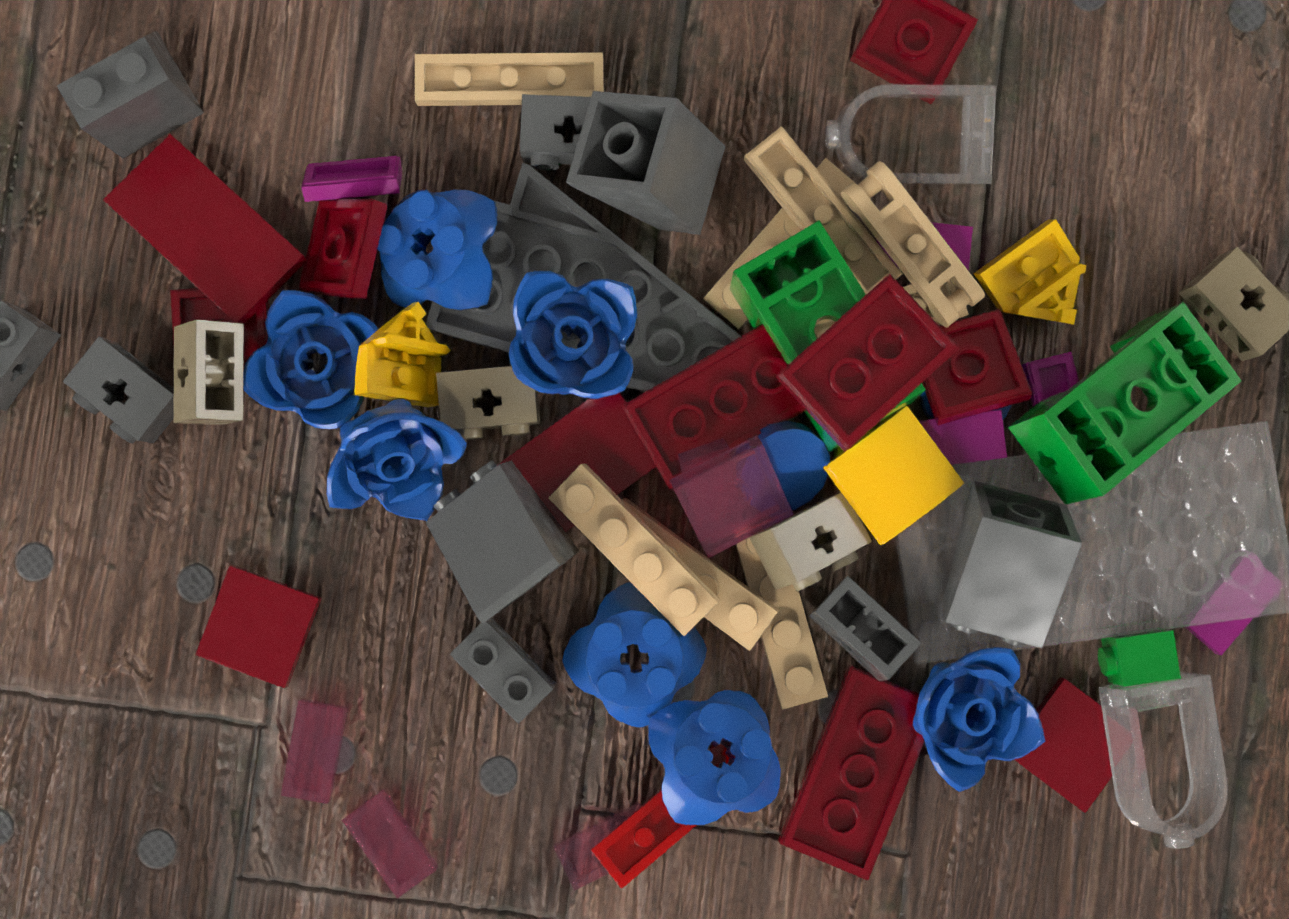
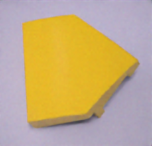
(1035, 276)
(401, 361)

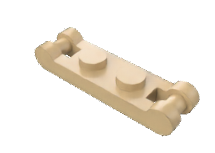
(913, 243)

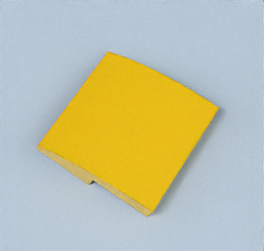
(894, 475)

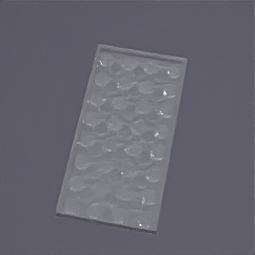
(1167, 548)

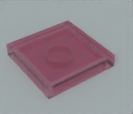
(732, 496)

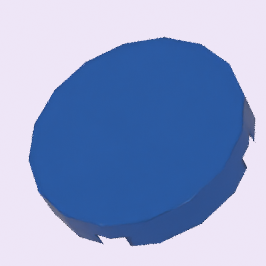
(796, 459)

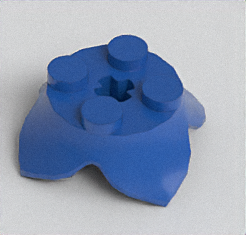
(456, 269)
(597, 312)
(279, 371)
(394, 458)
(596, 663)
(999, 720)
(694, 787)

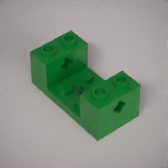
(794, 290)
(1093, 431)

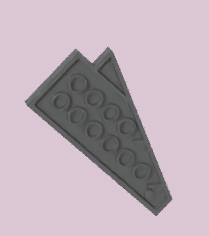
(555, 234)

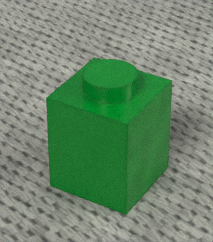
(1139, 658)

